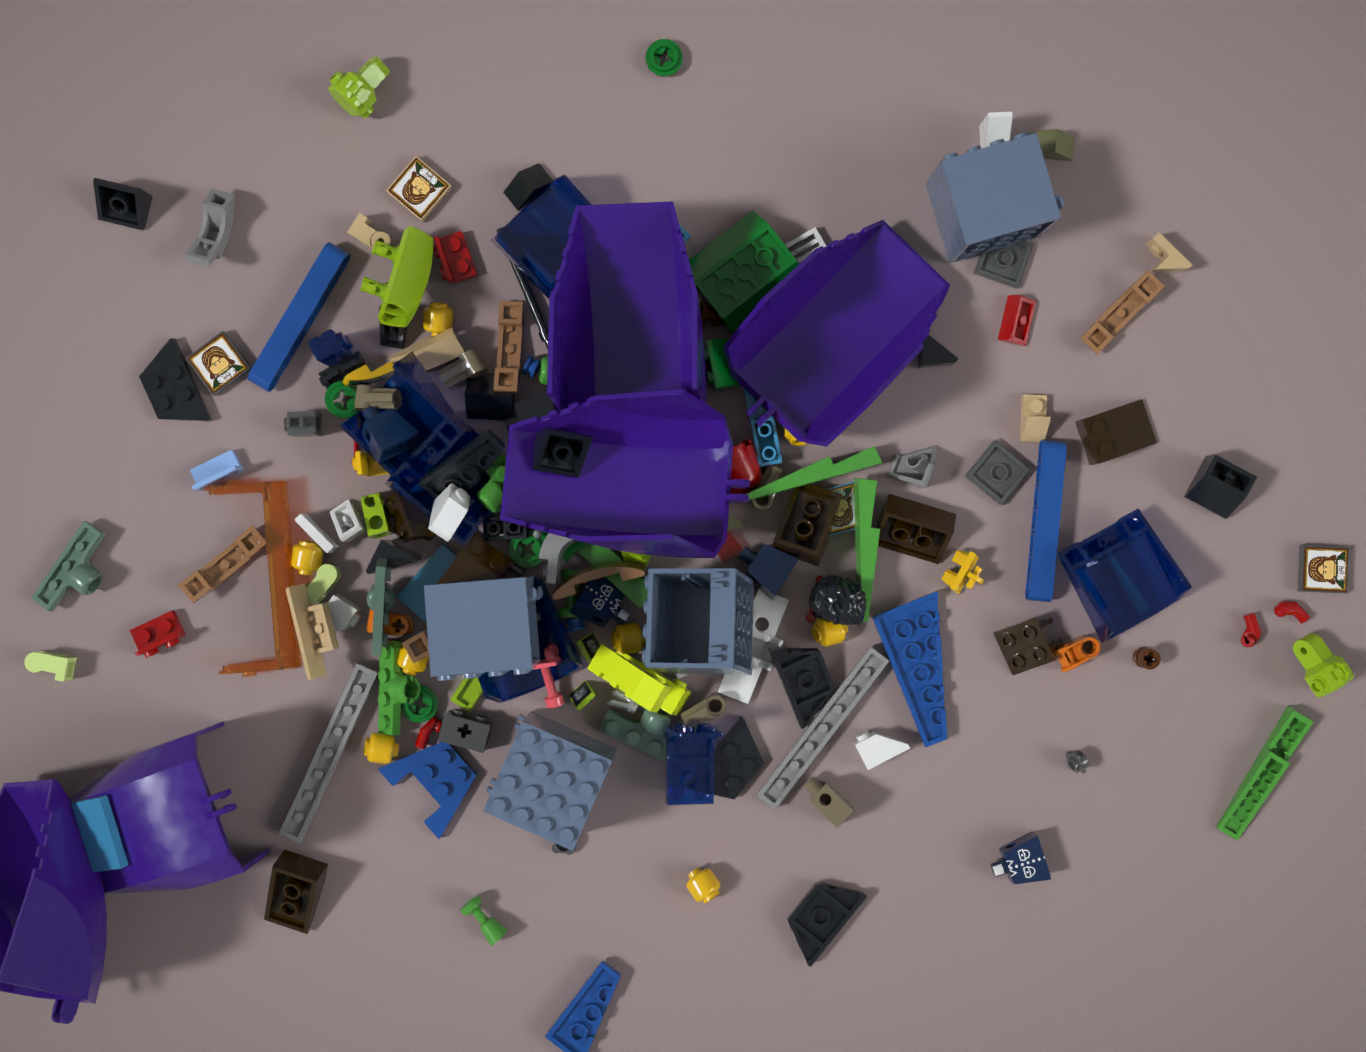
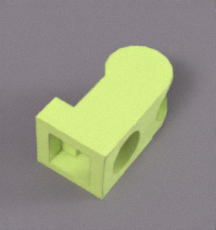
(323, 583)
(51, 662)

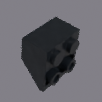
(1220, 486)

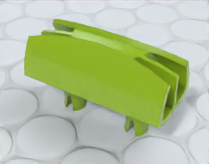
(407, 279)

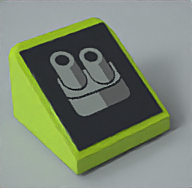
(588, 646)
(582, 695)

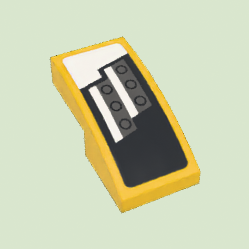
(364, 376)

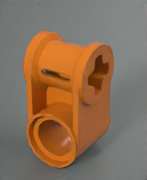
(392, 628)
(1072, 655)

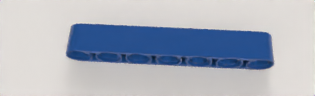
(299, 317)
(1045, 520)

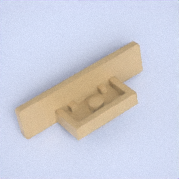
(313, 630)

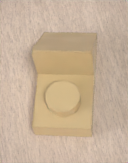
(1172, 259)
(1033, 418)

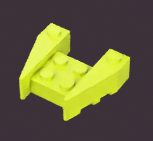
(640, 683)

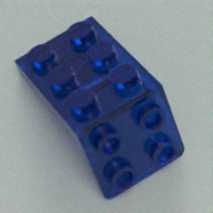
(690, 763)

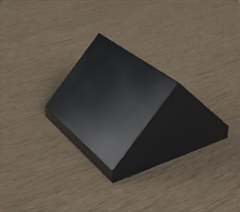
(121, 204)
(484, 402)
(560, 451)
(395, 554)

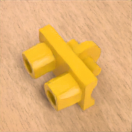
(957, 581)

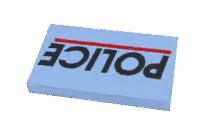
(216, 470)

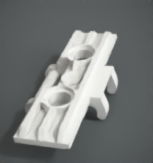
(742, 686)

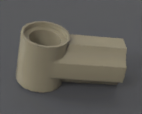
(467, 366)
(378, 397)
(770, 475)
(702, 712)

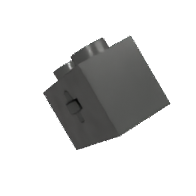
(454, 735)

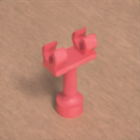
(552, 656)

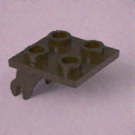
(406, 529)
(1026, 645)

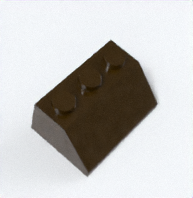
(915, 528)

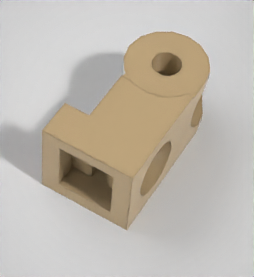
(363, 233)

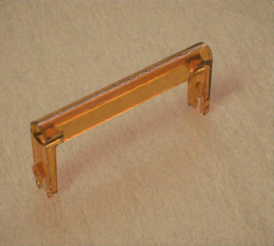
(280, 573)

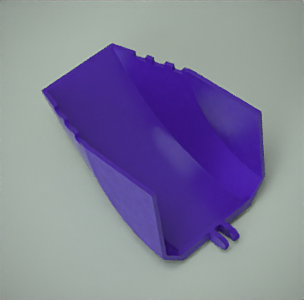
(624, 307)
(836, 332)
(648, 483)
(167, 820)
(48, 901)

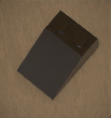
(1116, 432)
(808, 523)
(477, 563)
(295, 891)

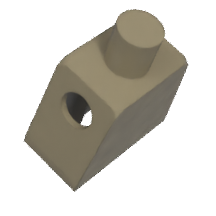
(837, 809)

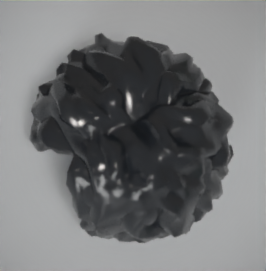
(838, 600)

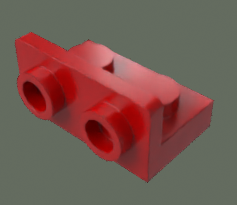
(454, 257)
(157, 633)

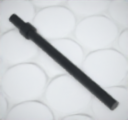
(532, 303)

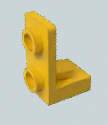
(366, 465)

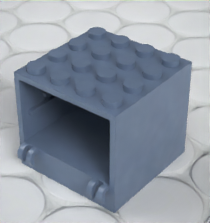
(993, 197)
(698, 621)
(482, 627)
(549, 780)

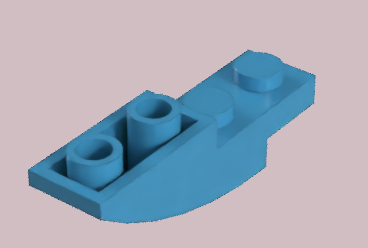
(764, 437)

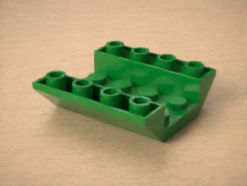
(741, 268)

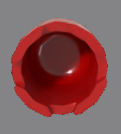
(745, 466)

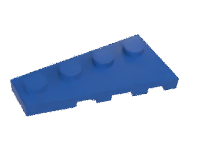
(582, 1016)

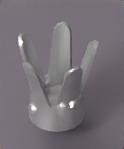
(626, 703)

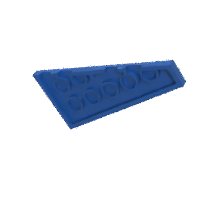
(915, 653)

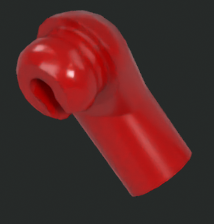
(1291, 608)
(1252, 631)
(426, 730)

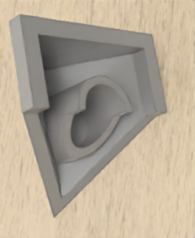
(914, 467)

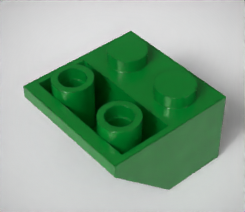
(719, 373)

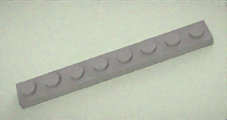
(822, 727)
(329, 752)

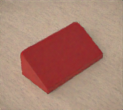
(1017, 320)

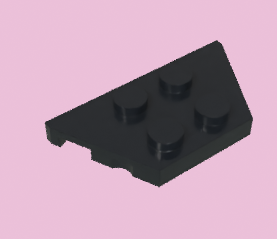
(173, 387)
(803, 679)
(735, 761)
(822, 916)

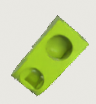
(376, 516)

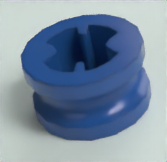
(531, 366)
(575, 624)

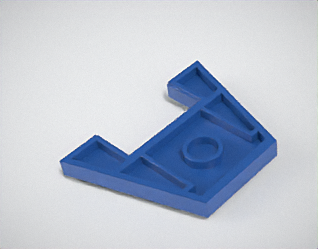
(442, 774)

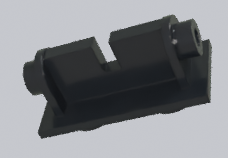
(340, 369)

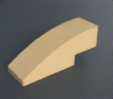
(433, 350)

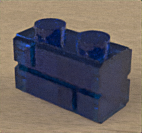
(331, 347)

